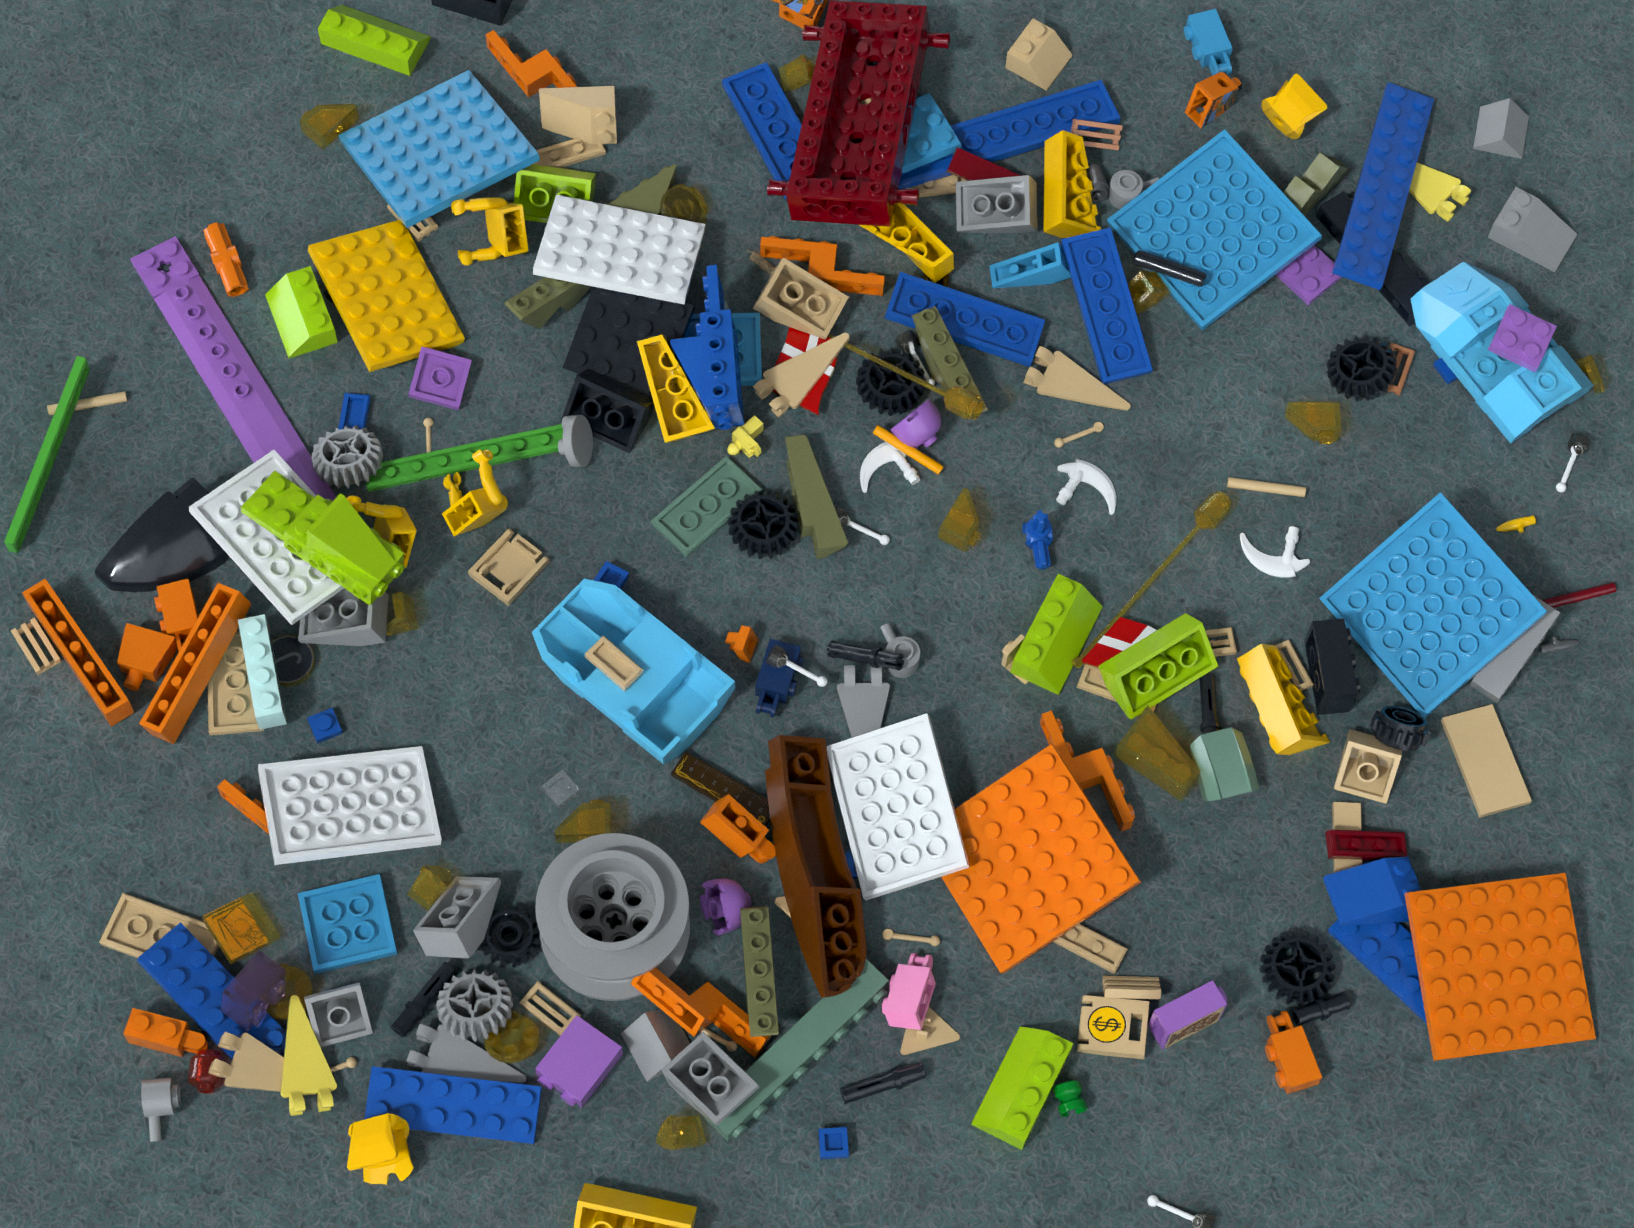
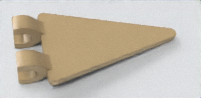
(798, 375)
(1070, 382)
(252, 1065)

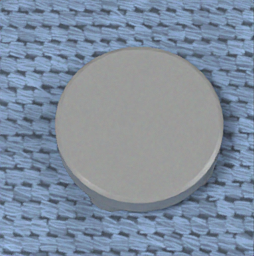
(576, 441)

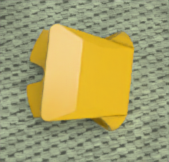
(1293, 107)
(380, 1148)

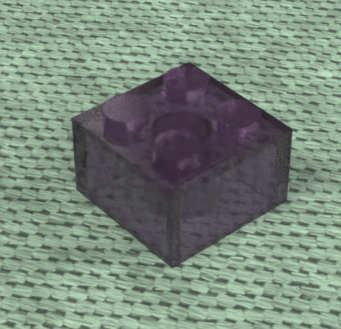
(254, 991)

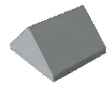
(1501, 129)
(338, 1014)
(654, 1042)

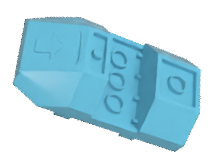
(1459, 321)
(678, 685)

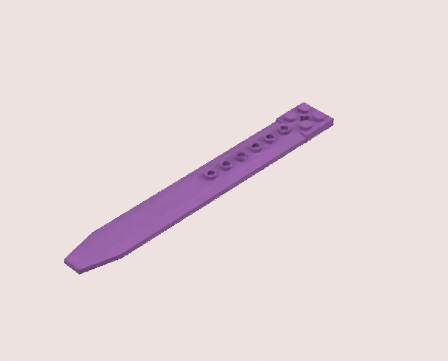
(223, 361)

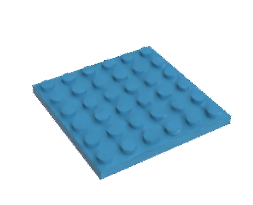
(438, 148)
(1218, 219)
(1433, 605)

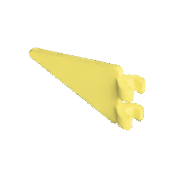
(1434, 187)
(304, 1064)

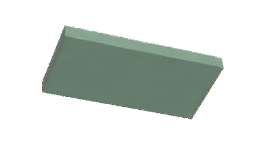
(704, 506)

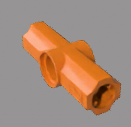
(225, 259)

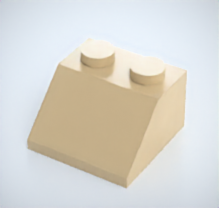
(1038, 55)
(1367, 767)

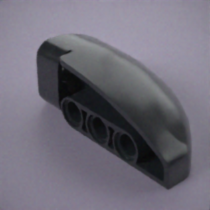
(162, 546)

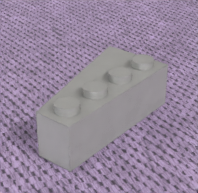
(1503, 670)

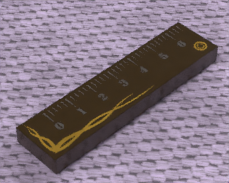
(717, 785)

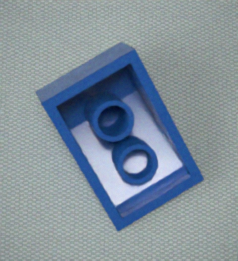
(1372, 891)

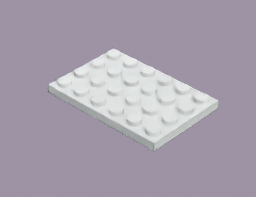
(619, 249)
(279, 574)
(348, 805)
(897, 807)

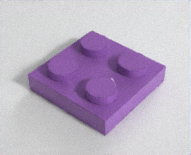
(1309, 275)
(1522, 338)
(439, 378)

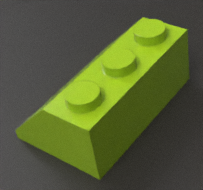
(538, 186)
(300, 313)

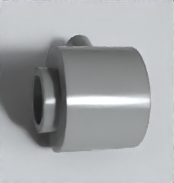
(1126, 186)
(903, 645)
(159, 1099)

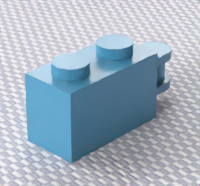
(1209, 41)

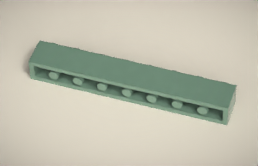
(802, 1045)

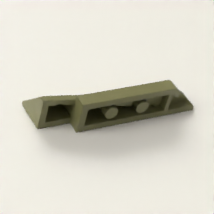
(812, 500)

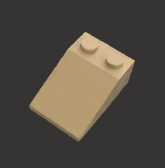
(580, 113)
(800, 300)

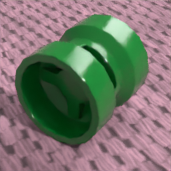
(1069, 1098)

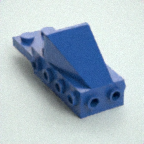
(713, 358)

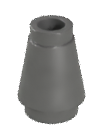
(1099, 183)

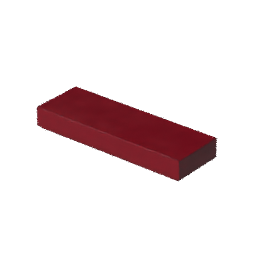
(975, 168)
(1365, 844)

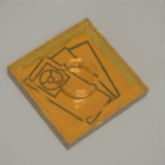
(241, 927)

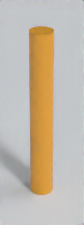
(910, 451)

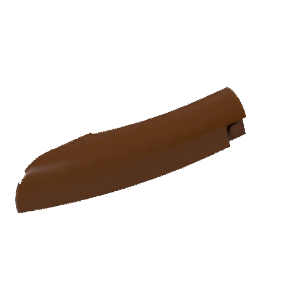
(813, 863)

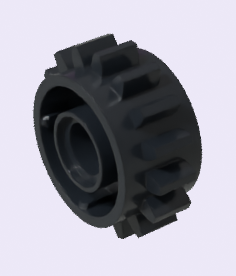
(1400, 728)
(514, 951)

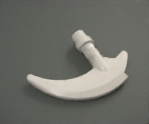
(881, 455)
(1088, 473)
(1277, 566)

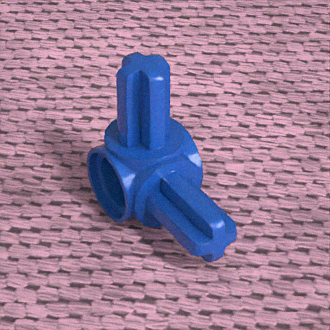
(1039, 537)

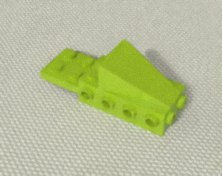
(327, 536)

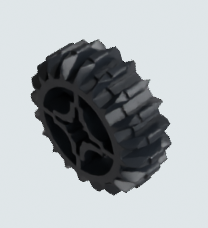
(1365, 375)
(893, 393)
(743, 530)
(1274, 971)

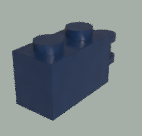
(777, 682)

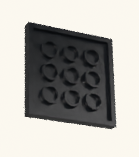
(610, 334)

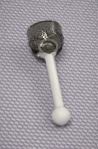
(908, 342)
(1577, 445)
(845, 520)
(778, 658)
(1201, 1220)

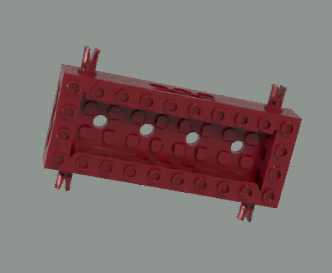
(834, 117)

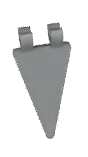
(863, 702)
(459, 1058)

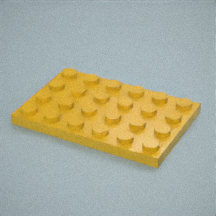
(385, 294)

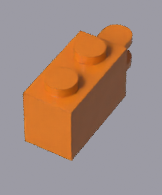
(178, 609)
(738, 830)
(162, 1033)
(1291, 1055)

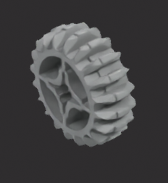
(346, 450)
(459, 1000)

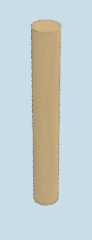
(94, 402)
(1266, 487)

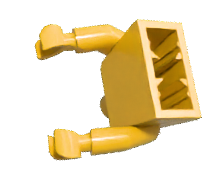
(504, 228)
(478, 505)
(391, 523)

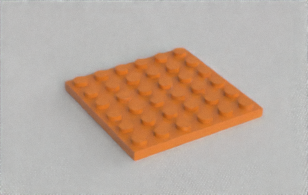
(1034, 860)
(1499, 966)

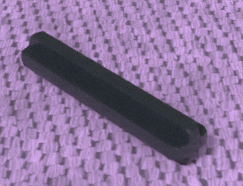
(1170, 268)

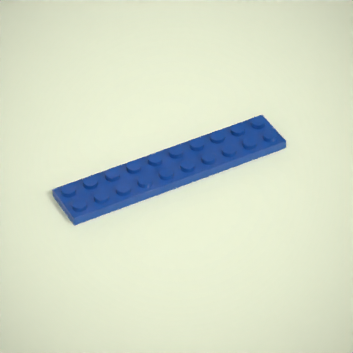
(1022, 128)
(1383, 186)

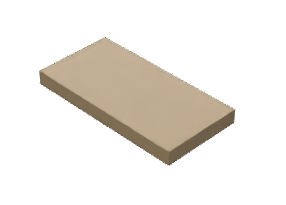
(230, 694)
(1486, 760)
(141, 924)

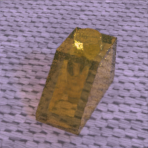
(327, 122)
(1147, 290)
(1315, 420)
(961, 523)
(584, 822)

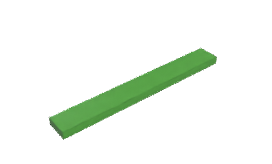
(47, 455)
(460, 459)

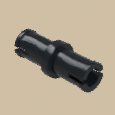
(1321, 1009)

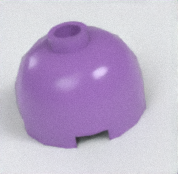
(919, 426)
(724, 899)

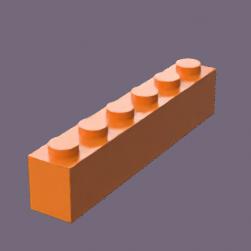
(78, 652)
(195, 663)

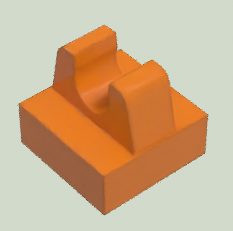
(743, 643)

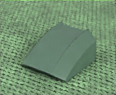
(1223, 764)

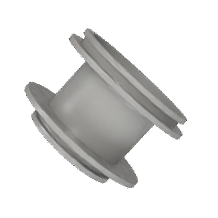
(629, 870)

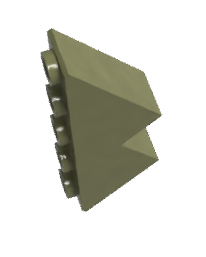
(1316, 182)
(648, 193)
(543, 299)
(942, 354)
(759, 971)

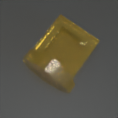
(797, 73)
(1588, 365)
(405, 615)
(430, 885)
(681, 1133)

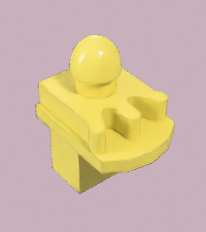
(744, 437)

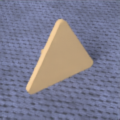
(933, 1033)

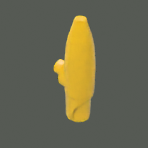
(1517, 524)

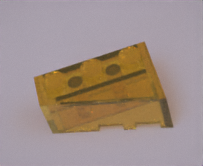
(1157, 755)

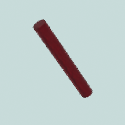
(1581, 595)

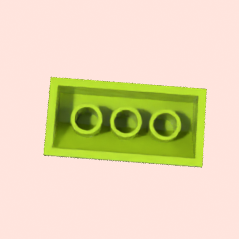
(372, 39)
(1057, 635)
(1159, 665)
(1022, 1085)

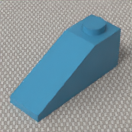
(1032, 268)

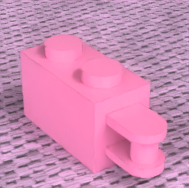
(910, 993)

